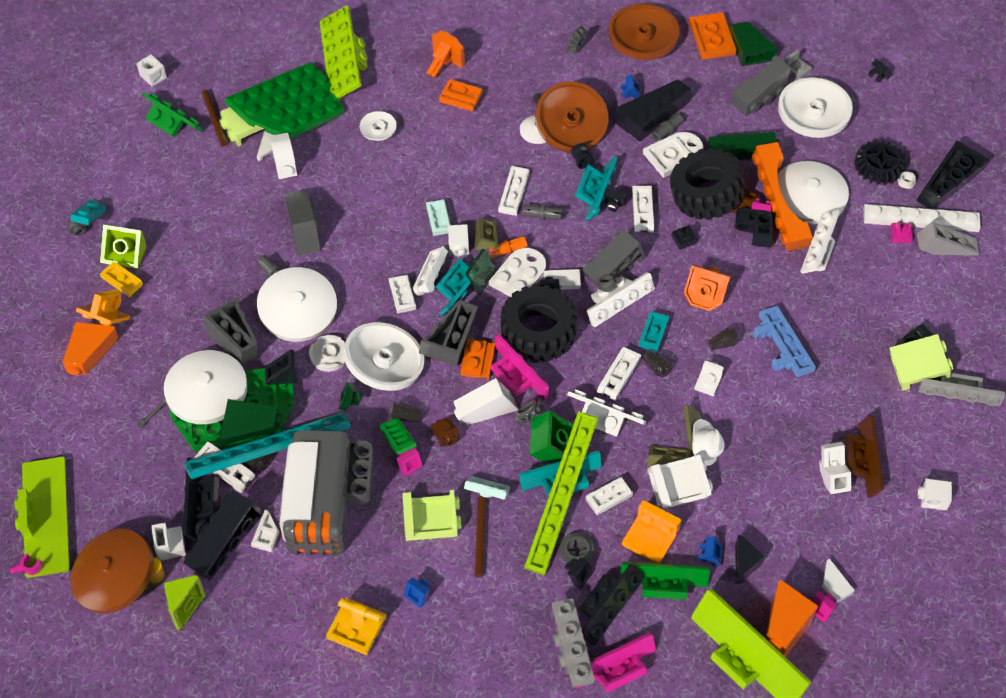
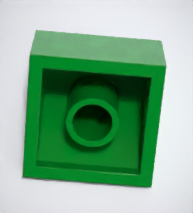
(549, 437)

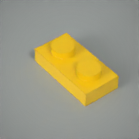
(121, 279)

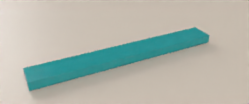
(260, 447)

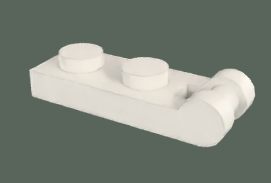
(642, 208)
(430, 271)
(619, 373)
(228, 474)

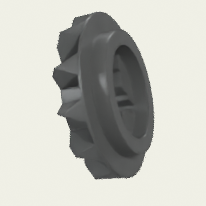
(577, 39)
(528, 411)
(583, 544)

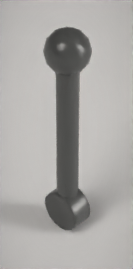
(142, 423)

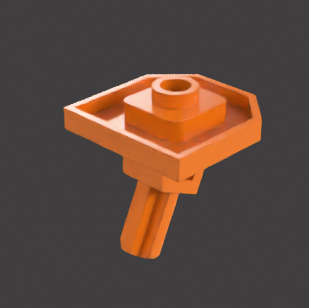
(445, 50)
(706, 287)

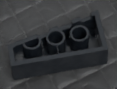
(648, 111)

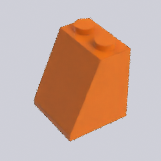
(788, 617)

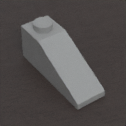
(946, 241)

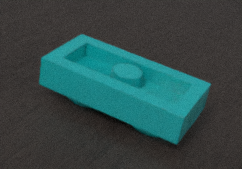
(88, 212)
(653, 331)

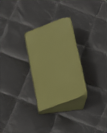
(485, 234)
(691, 416)
(665, 455)

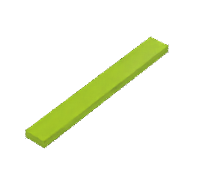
(561, 493)

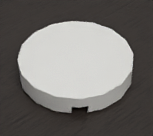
(323, 355)

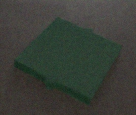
(481, 271)

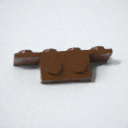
(864, 457)

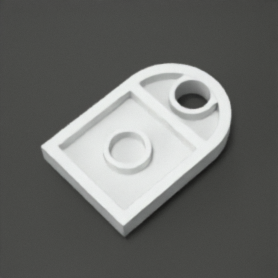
(669, 151)
(518, 271)

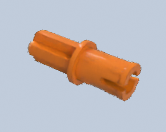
(508, 247)

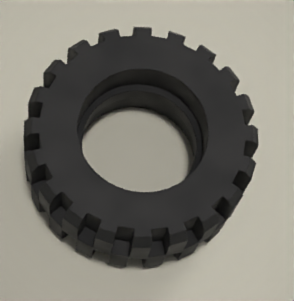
(712, 200)
(545, 302)

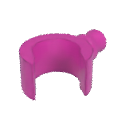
(22, 566)

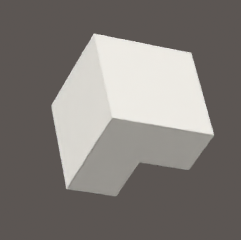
(168, 542)

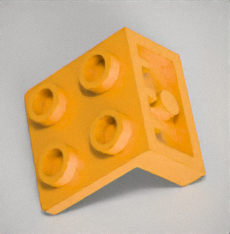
(652, 532)

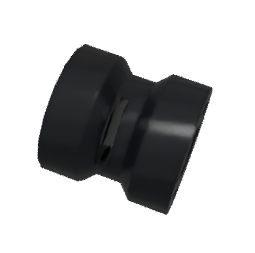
(581, 154)

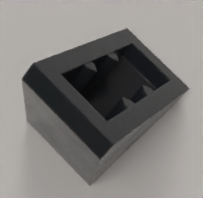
(282, 370)
(747, 559)

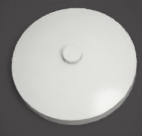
(815, 107)
(812, 190)
(297, 304)
(383, 356)
(202, 384)

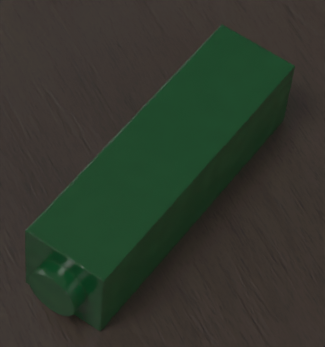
(741, 145)

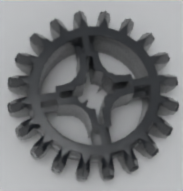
(880, 162)

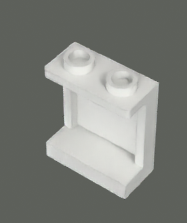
(680, 482)

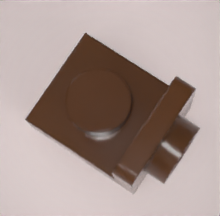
(748, 199)
(445, 432)

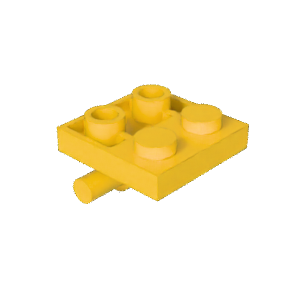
(356, 625)

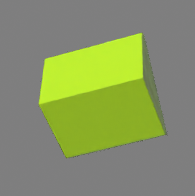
(122, 246)
(183, 598)

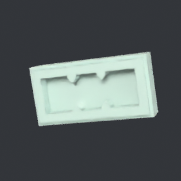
(438, 217)
(487, 488)

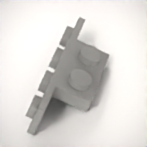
(963, 388)
(571, 644)

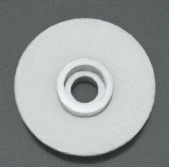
(378, 126)
(530, 132)

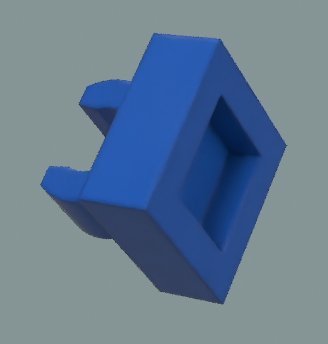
(631, 87)
(713, 551)
(417, 591)

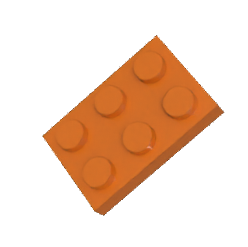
(712, 36)

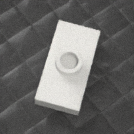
(402, 294)
(609, 495)

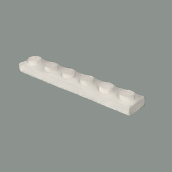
(921, 217)

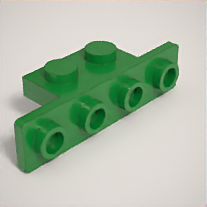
(166, 118)
(669, 580)

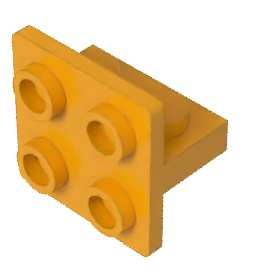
(105, 308)

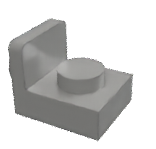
(798, 68)

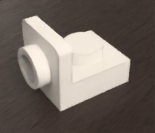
(709, 378)

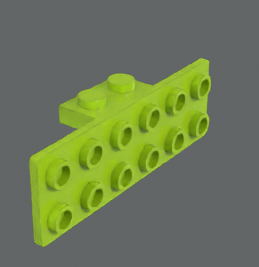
(342, 52)
(44, 515)
(745, 652)

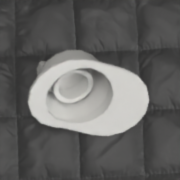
(707, 441)

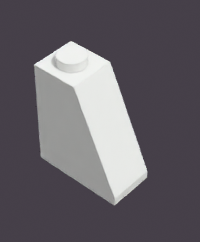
(485, 403)

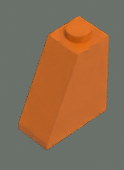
(88, 346)

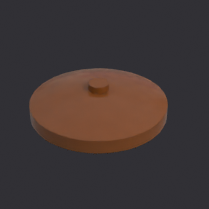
(643, 31)
(571, 115)
(112, 571)

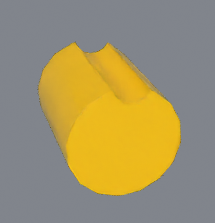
(158, 572)

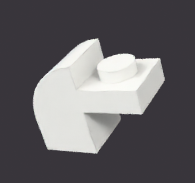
(283, 155)
(833, 468)

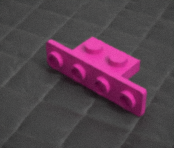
(515, 372)
(622, 663)

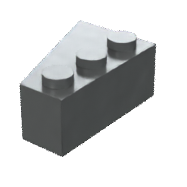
(762, 88)
(303, 222)
(614, 257)
(231, 332)
(450, 335)

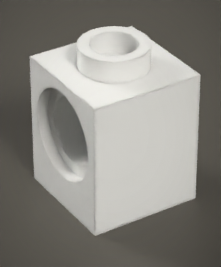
(151, 70)
(458, 240)
(935, 494)

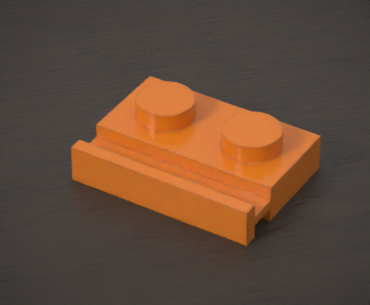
(461, 95)
(477, 359)

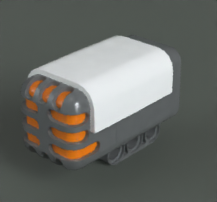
(318, 488)

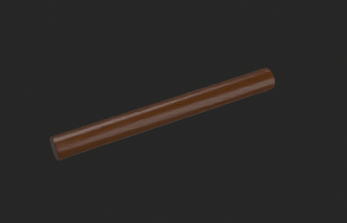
(214, 118)
(480, 536)

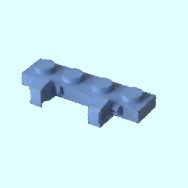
(792, 352)

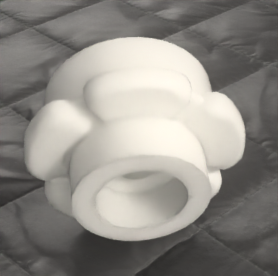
(907, 180)

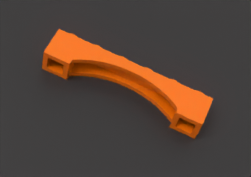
(794, 232)

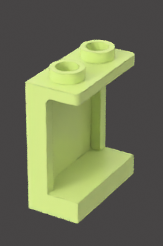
(236, 126)
(920, 360)
(431, 516)

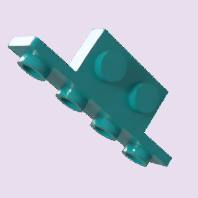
(593, 185)
(454, 284)
(546, 475)

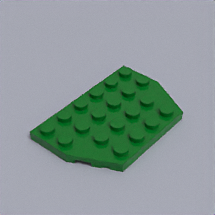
(288, 102)
(257, 392)

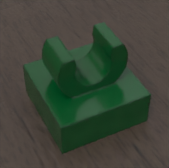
(349, 397)

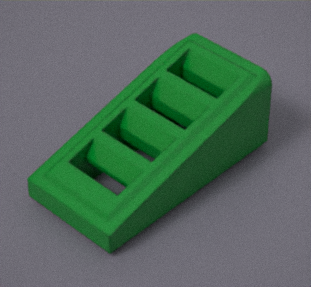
(395, 433)

